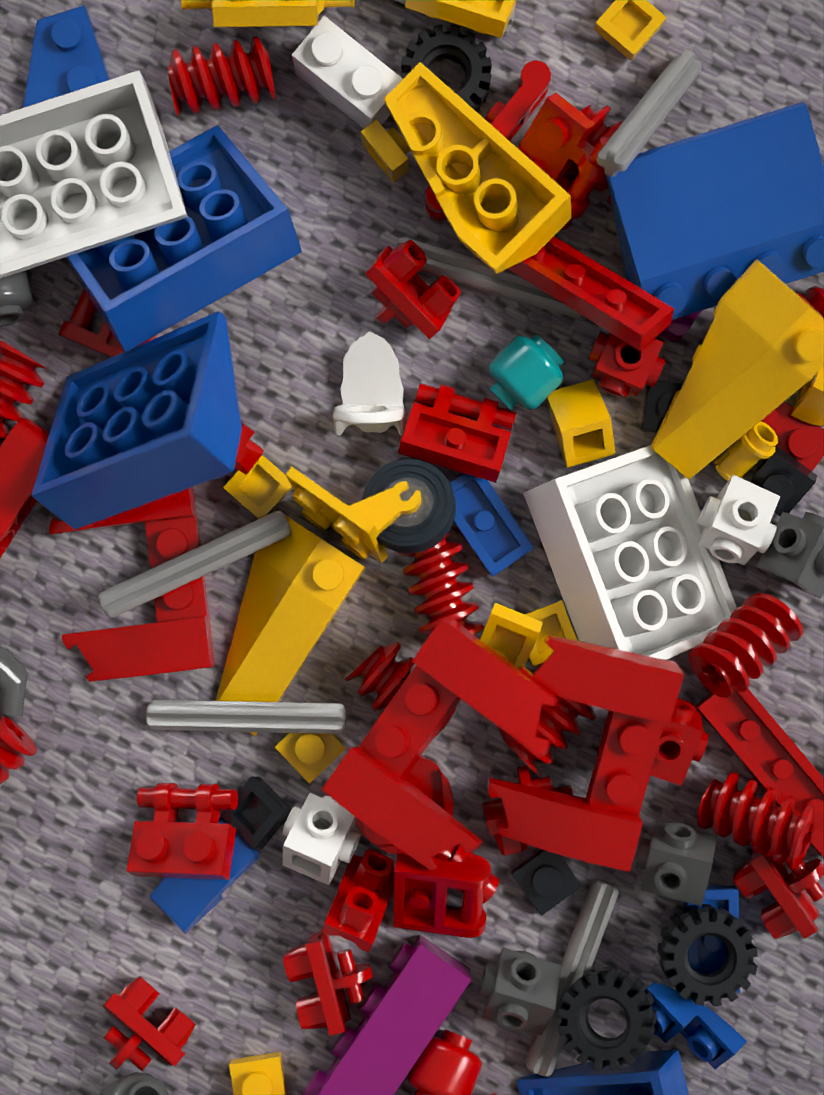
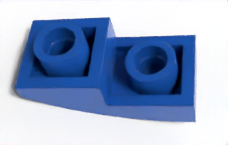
(190, 899)
(703, 1029)

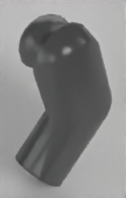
(12, 684)

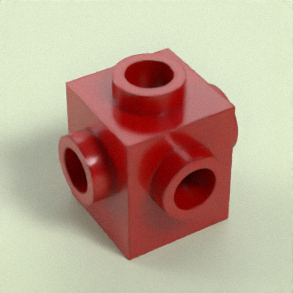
(623, 378)
(680, 744)

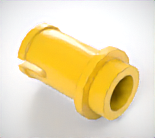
(747, 451)

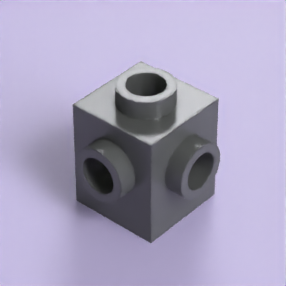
(797, 553)
(676, 862)
(520, 991)

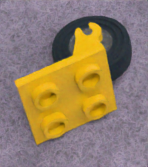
(401, 509)

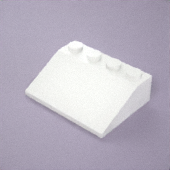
(83, 173)
(631, 555)

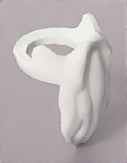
(370, 388)

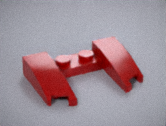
(183, 628)
(640, 699)
(373, 776)

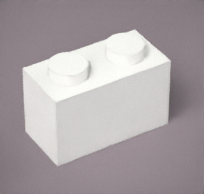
(345, 73)

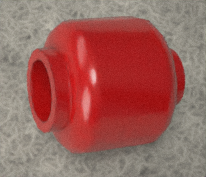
(446, 1067)

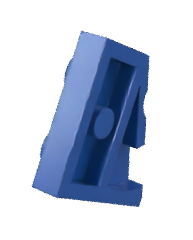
(64, 56)

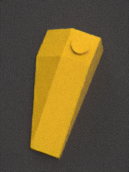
(483, 182)
(750, 362)
(283, 614)

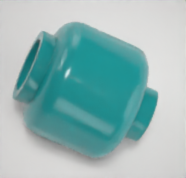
(525, 372)

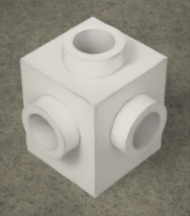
(738, 521)
(319, 838)

